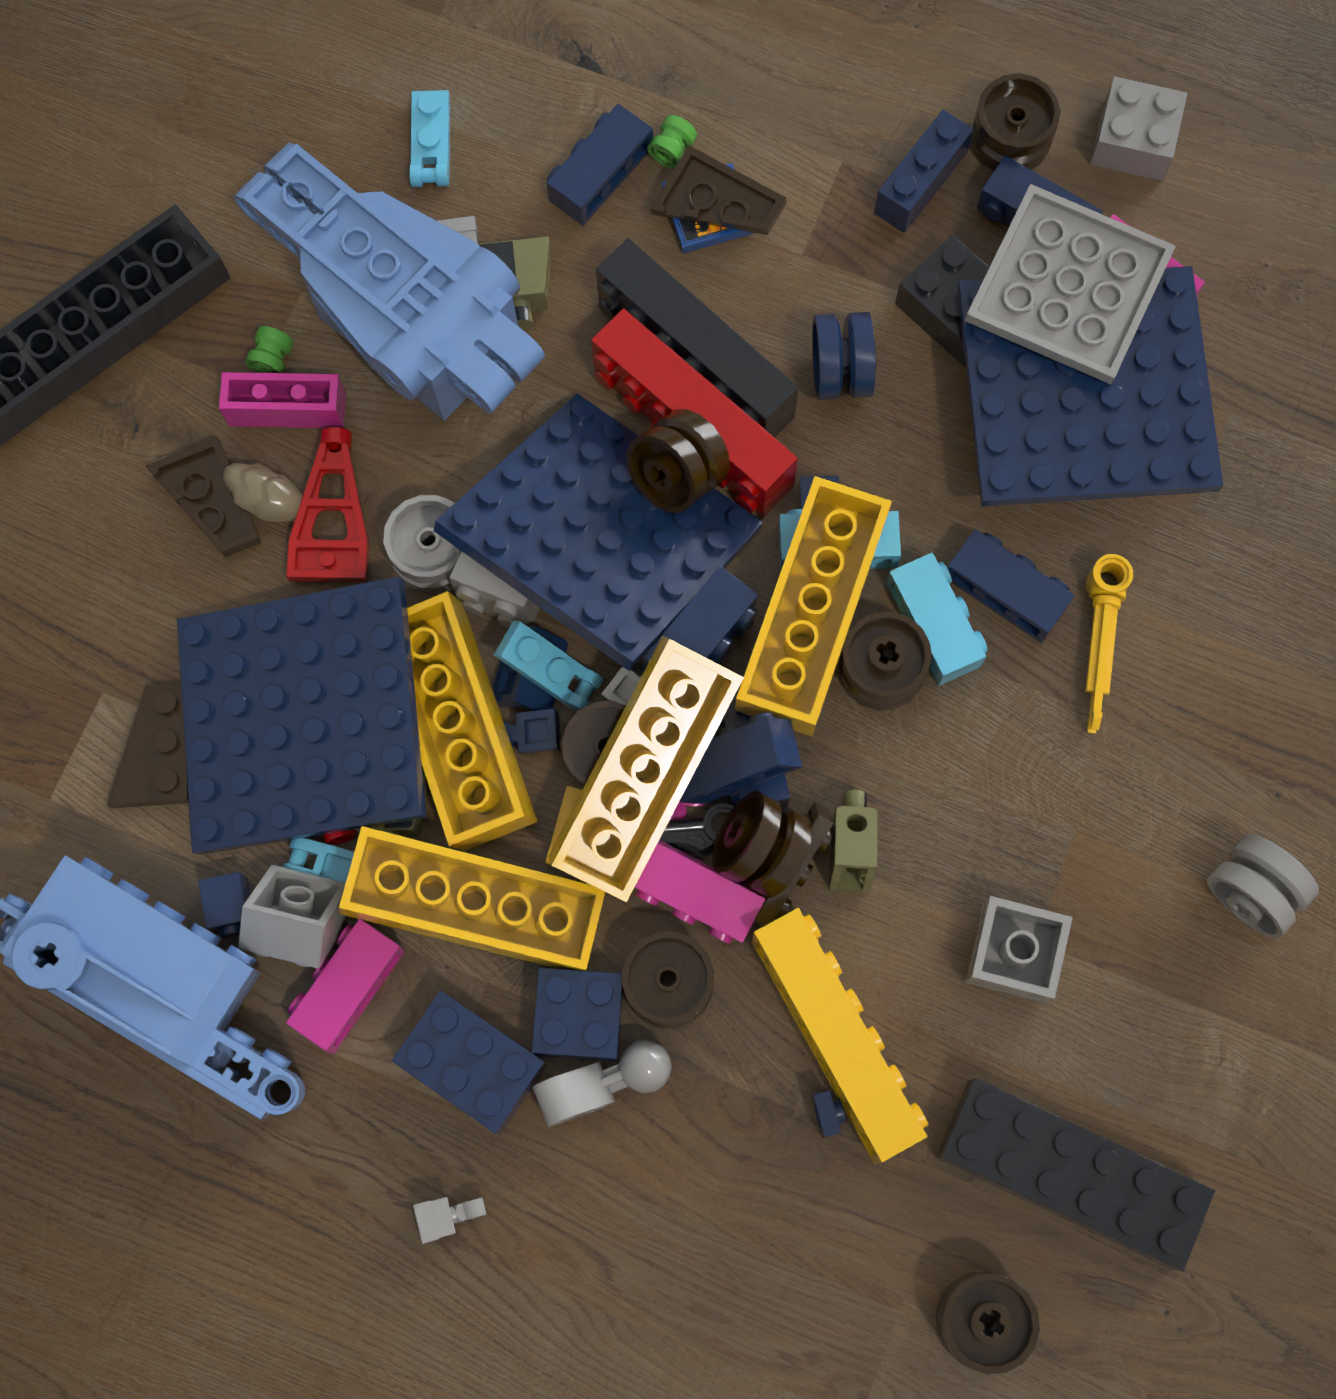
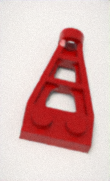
(330, 559)

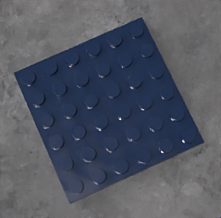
(1071, 437)
(585, 541)
(300, 717)

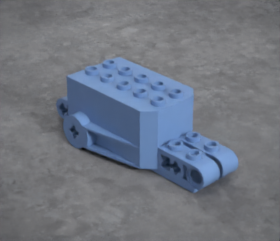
(397, 285)
(144, 979)

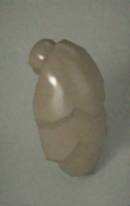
(263, 491)

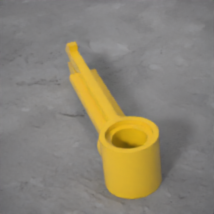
(1106, 604)

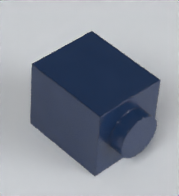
(223, 902)

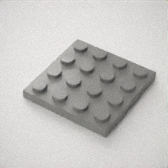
(1070, 283)

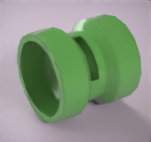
(672, 141)
(269, 350)

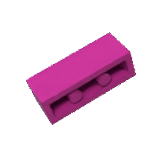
(282, 400)
(698, 893)
(344, 986)

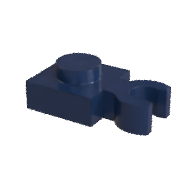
(535, 731)

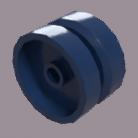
(848, 355)

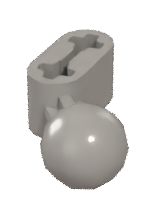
(642, 1067)

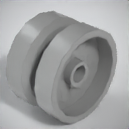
(408, 541)
(1263, 886)

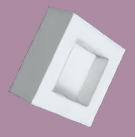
(623, 685)

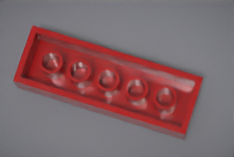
(660, 381)

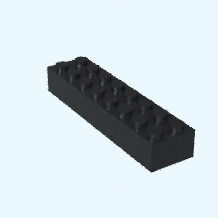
(102, 316)

